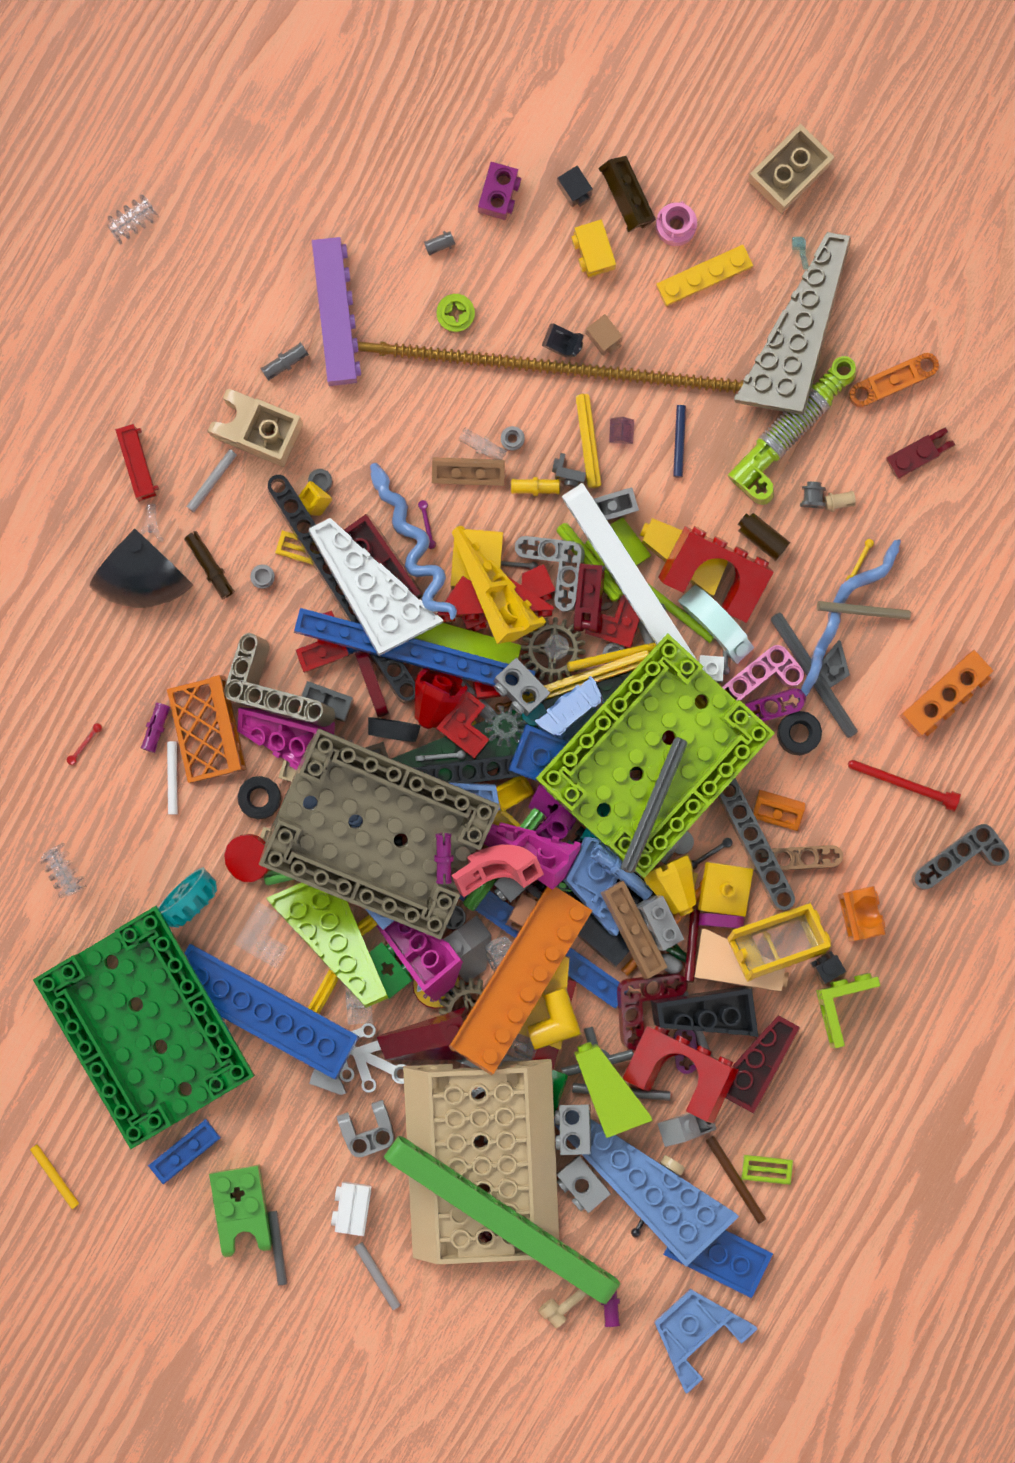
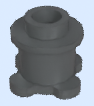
(813, 495)

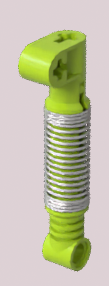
(779, 438)

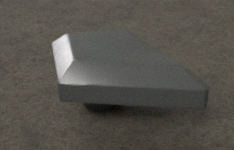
(834, 665)

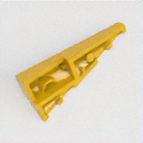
(503, 607)

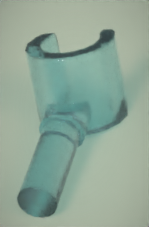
(799, 243)

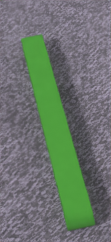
(502, 1219)

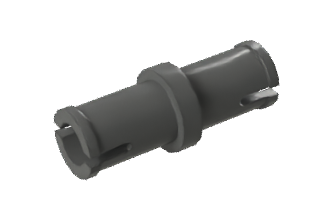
(284, 361)

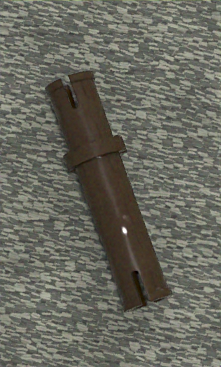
(211, 568)

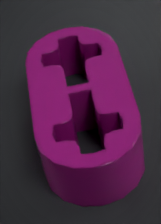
(719, 920)
(681, 1057)

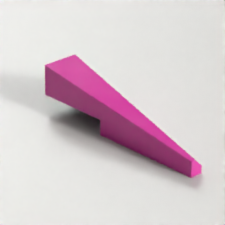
(552, 854)

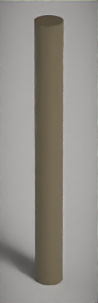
(863, 610)

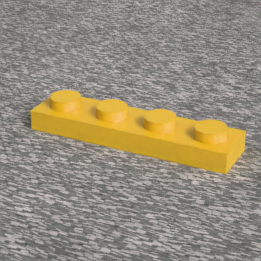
(704, 275)

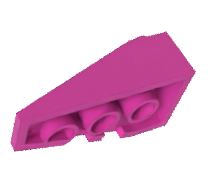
(280, 734)

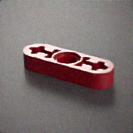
(371, 683)

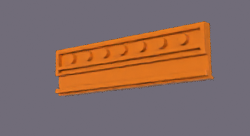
(520, 979)

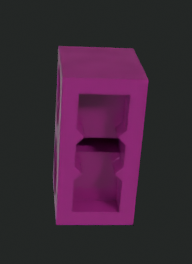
(493, 190)

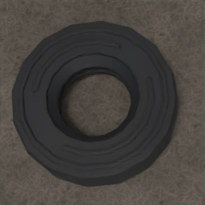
(246, 790)

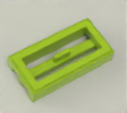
(746, 1167)

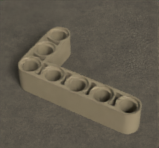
(250, 689)

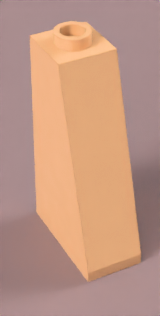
(718, 963)

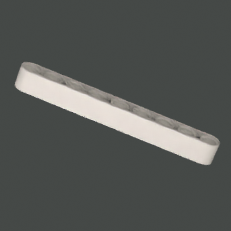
(621, 565)

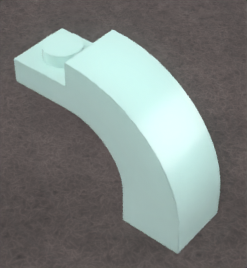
(717, 623)

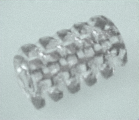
(131, 218)
(62, 871)

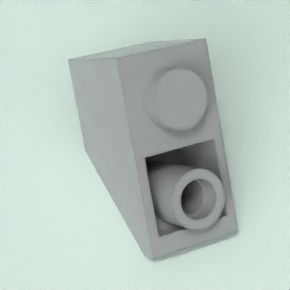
(683, 1128)

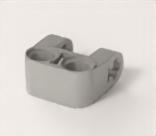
(349, 1133)

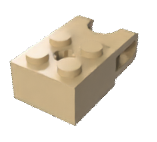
(251, 424)

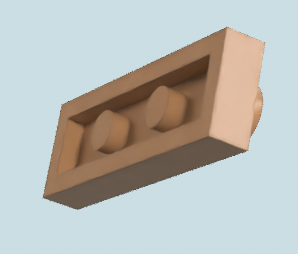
(468, 471)

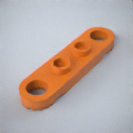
(894, 380)

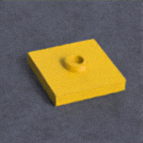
(725, 889)

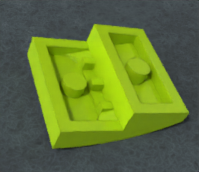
(630, 542)

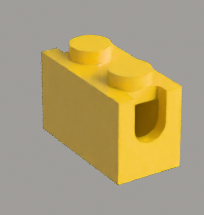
(593, 248)

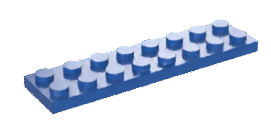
(273, 1015)

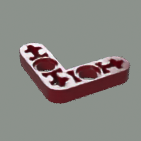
(635, 1001)

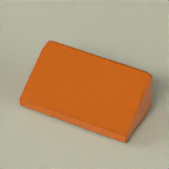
(778, 810)

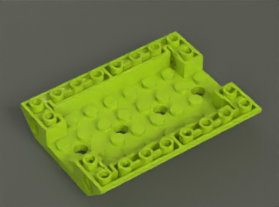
(629, 734)

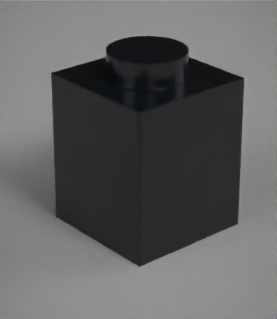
(575, 187)

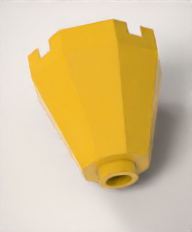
(675, 884)

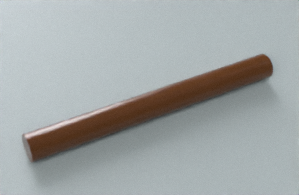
(735, 1179)

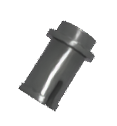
(439, 243)

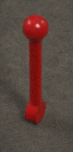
(71, 760)

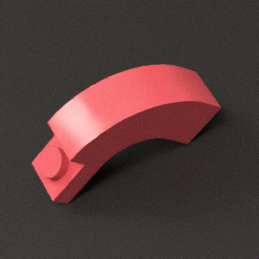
(497, 862)

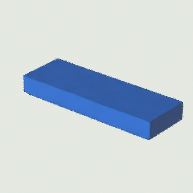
(184, 1151)

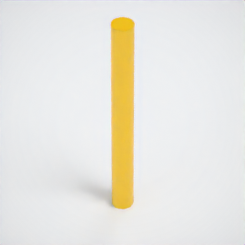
(608, 657)

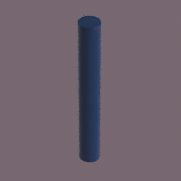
(679, 441)

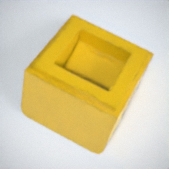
(314, 499)

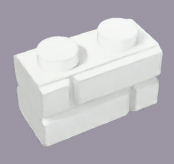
(352, 1208)

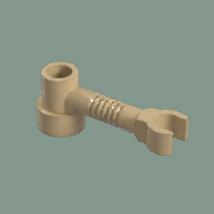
(555, 1313)

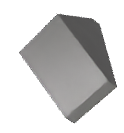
(323, 1081)

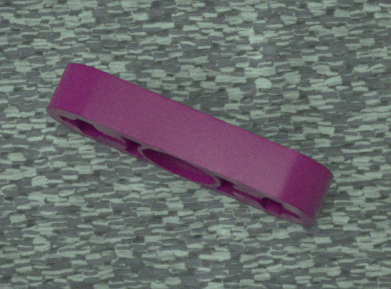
(786, 695)

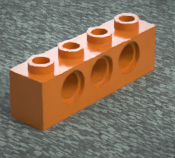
(971, 664)

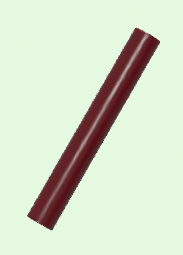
(692, 946)

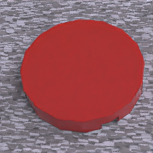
(243, 858)

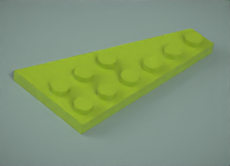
(334, 936)

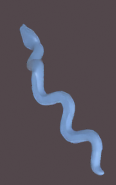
(381, 484)
(834, 618)

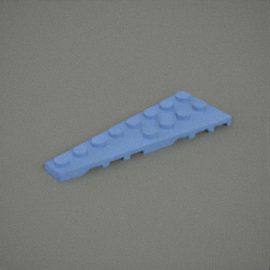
(668, 1204)

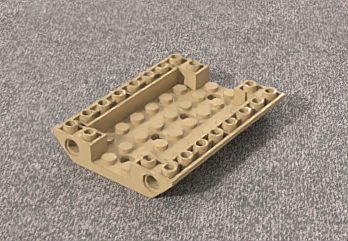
(514, 1163)

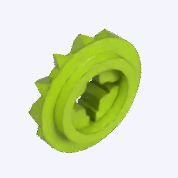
(445, 307)

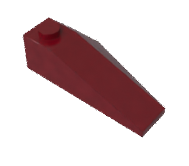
(424, 1039)

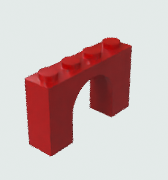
(696, 548)
(714, 1074)

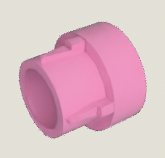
(685, 215)

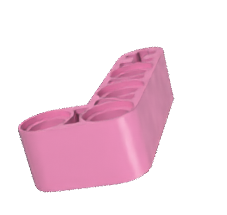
(769, 668)

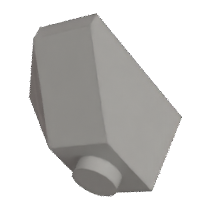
(470, 944)

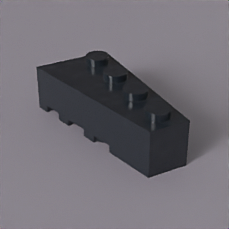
(711, 1011)

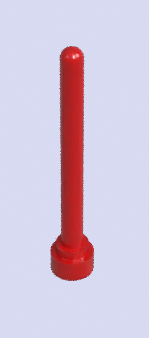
(948, 799)

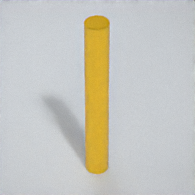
(54, 1176)

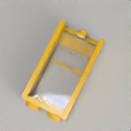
(779, 941)

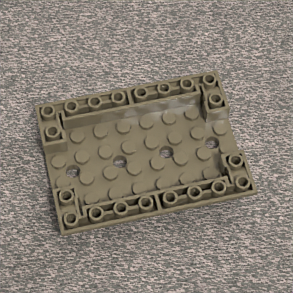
(363, 860)

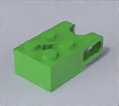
(240, 1215)

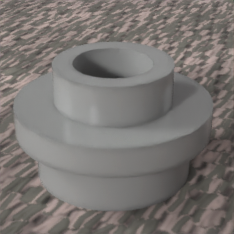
(512, 430)

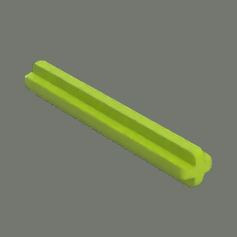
(610, 587)

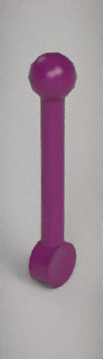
(423, 506)

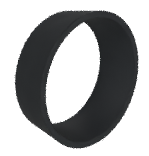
(393, 729)

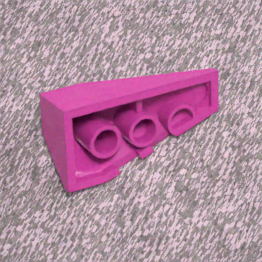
(427, 958)

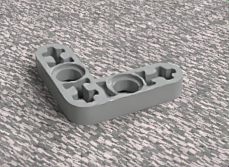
(560, 556)

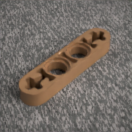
(795, 857)

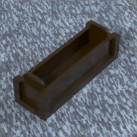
(627, 193)

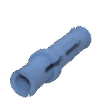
(613, 867)

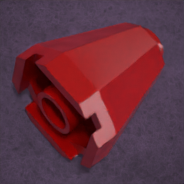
(436, 696)

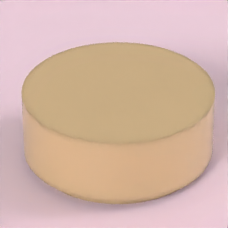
(672, 1165)

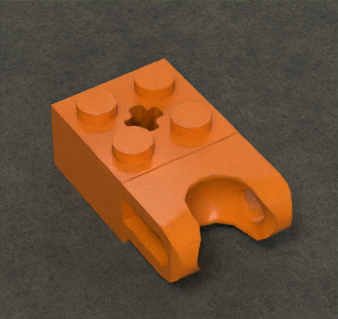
(862, 914)

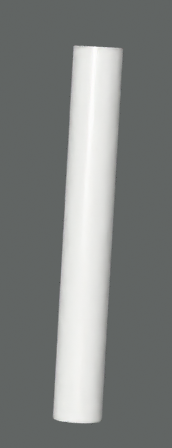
(172, 777)

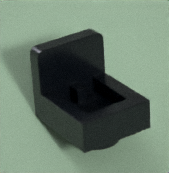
(563, 341)

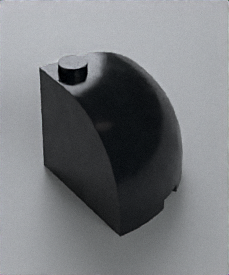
(138, 575)

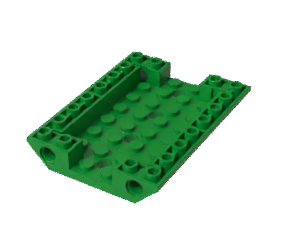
(120, 1043)

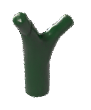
(677, 952)

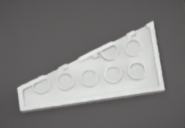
(376, 596)

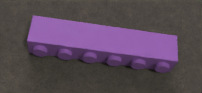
(334, 311)

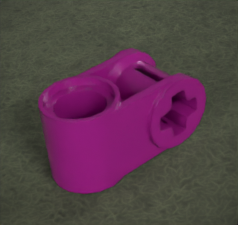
(556, 824)

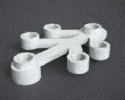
(363, 1054)

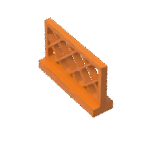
(227, 728)

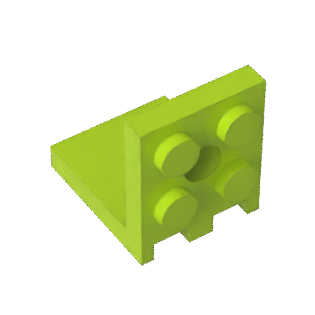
(827, 1006)

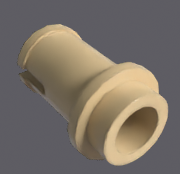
(839, 500)

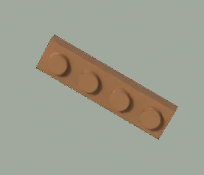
(633, 930)

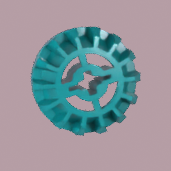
(188, 898)

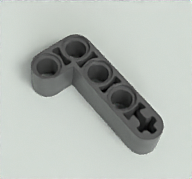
(955, 860)

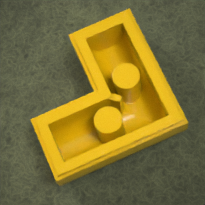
(561, 1024)

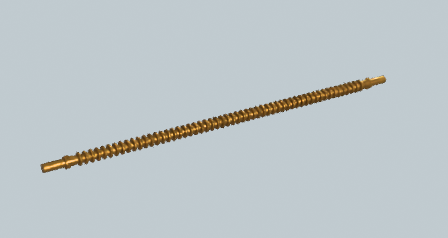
(386, 349)

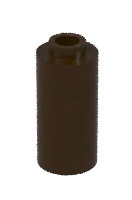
(763, 535)

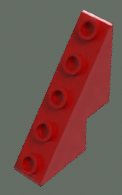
(469, 606)

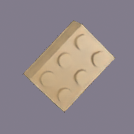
(791, 168)

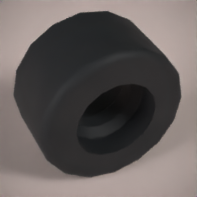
(807, 720)

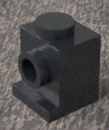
(828, 967)

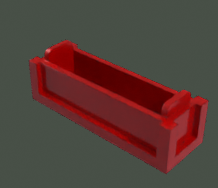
(136, 462)

